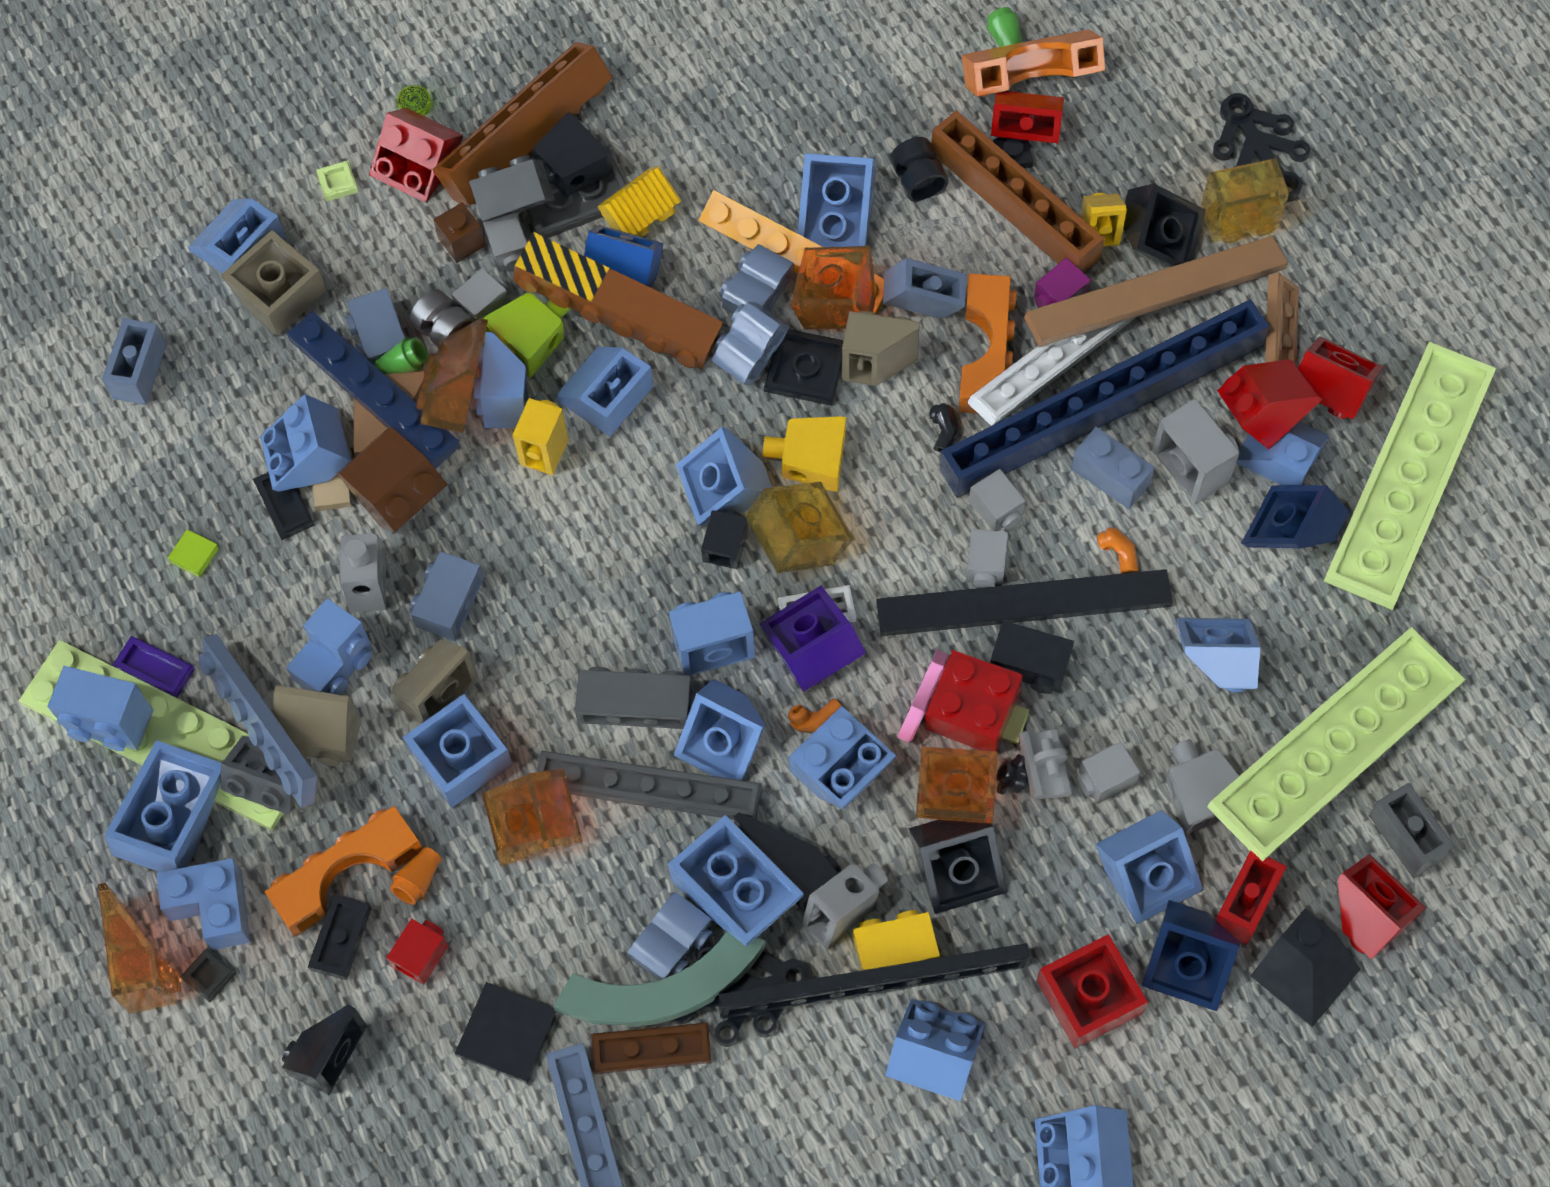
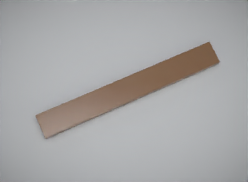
(1155, 291)

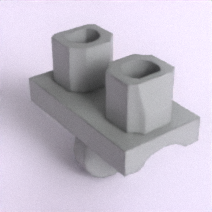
(1045, 764)

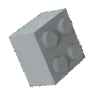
(1195, 450)

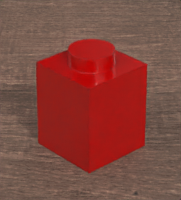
(418, 950)

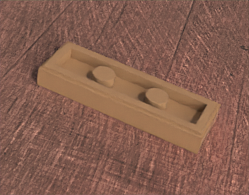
(1282, 319)

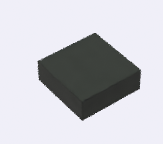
(208, 975)

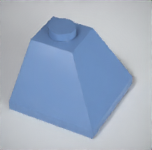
(1287, 460)
(722, 476)
(1223, 650)
(720, 732)

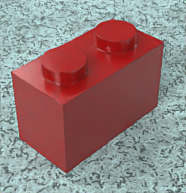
(1027, 116)
(1249, 896)

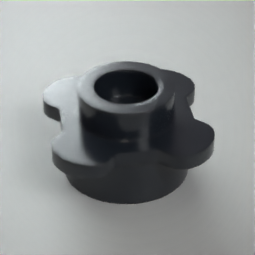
(1012, 775)

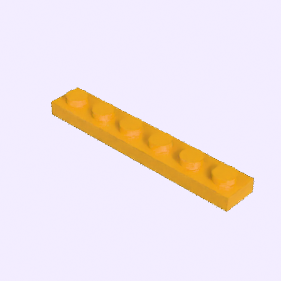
(753, 229)

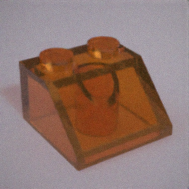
(832, 284)
(956, 784)
(532, 816)

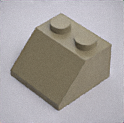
(275, 282)
(435, 681)
(318, 723)

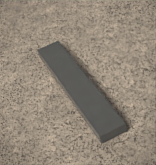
(655, 786)

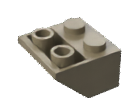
(878, 347)

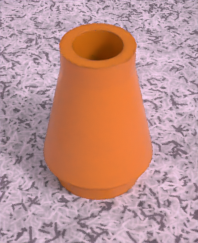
(415, 877)

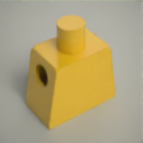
(810, 450)

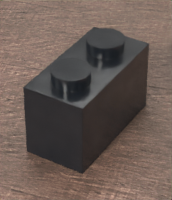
(1034, 654)

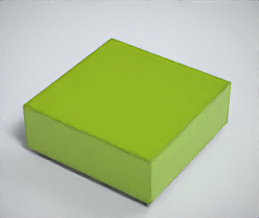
(193, 553)

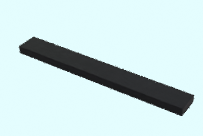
(1024, 602)
(872, 981)

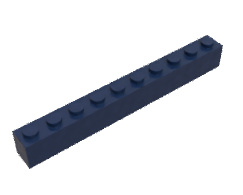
(1104, 397)

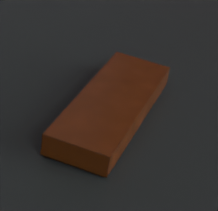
(651, 1048)

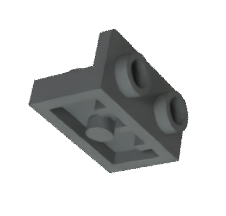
(248, 777)

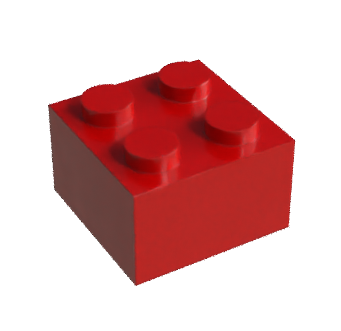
(973, 702)
(1091, 991)

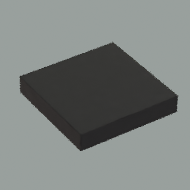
(806, 367)
(506, 1032)

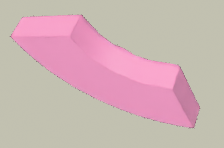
(923, 696)

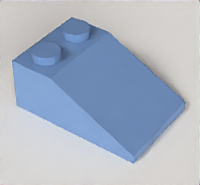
(836, 199)
(165, 809)
(733, 881)

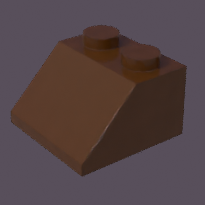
(392, 479)

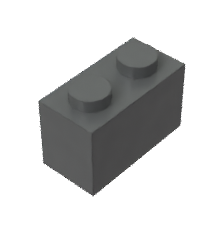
(512, 188)
(1411, 830)

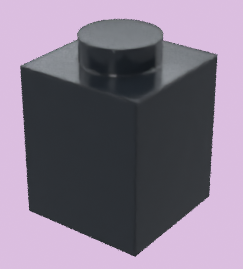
(725, 538)

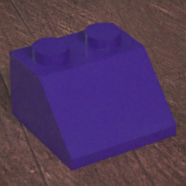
(813, 638)

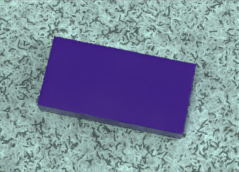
(154, 666)

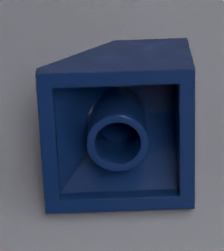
(1296, 518)
(1191, 957)

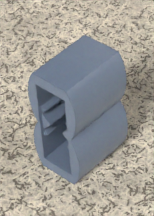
(760, 279)
(749, 343)
(671, 938)

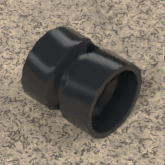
(918, 169)

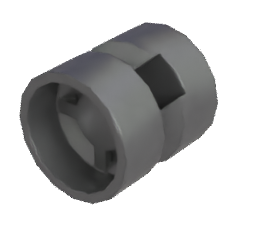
(438, 317)

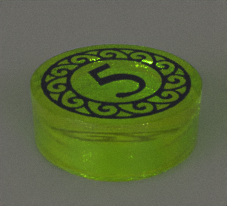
(414, 98)

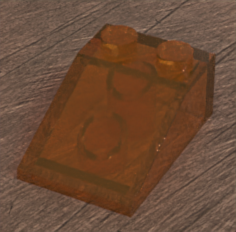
(137, 969)

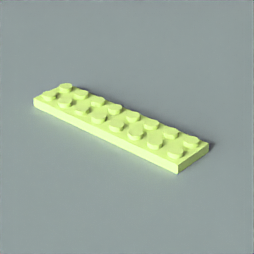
(1410, 476)
(170, 723)
(1335, 744)

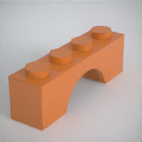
(1003, 66)
(988, 307)
(302, 894)

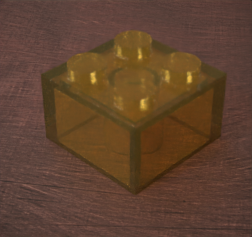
(1244, 201)
(799, 527)

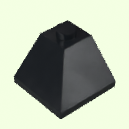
(1162, 224)
(958, 862)
(1307, 968)
(324, 1049)

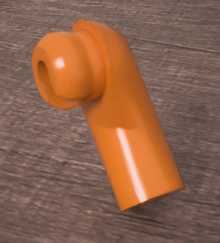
(1122, 545)
(810, 721)

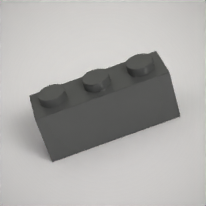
(633, 698)

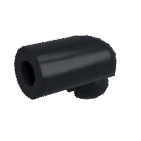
(948, 422)

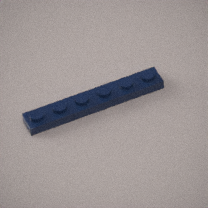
(370, 387)

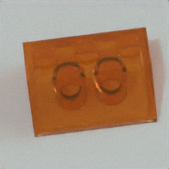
(451, 378)

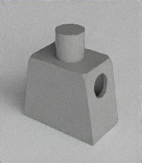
(363, 564)
(1196, 783)
(842, 902)

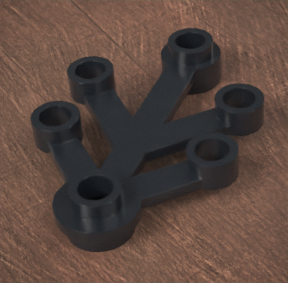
(1257, 141)
(779, 973)

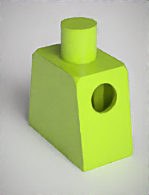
(528, 329)

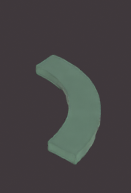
(663, 998)

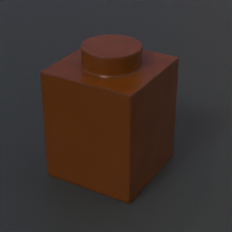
(459, 232)

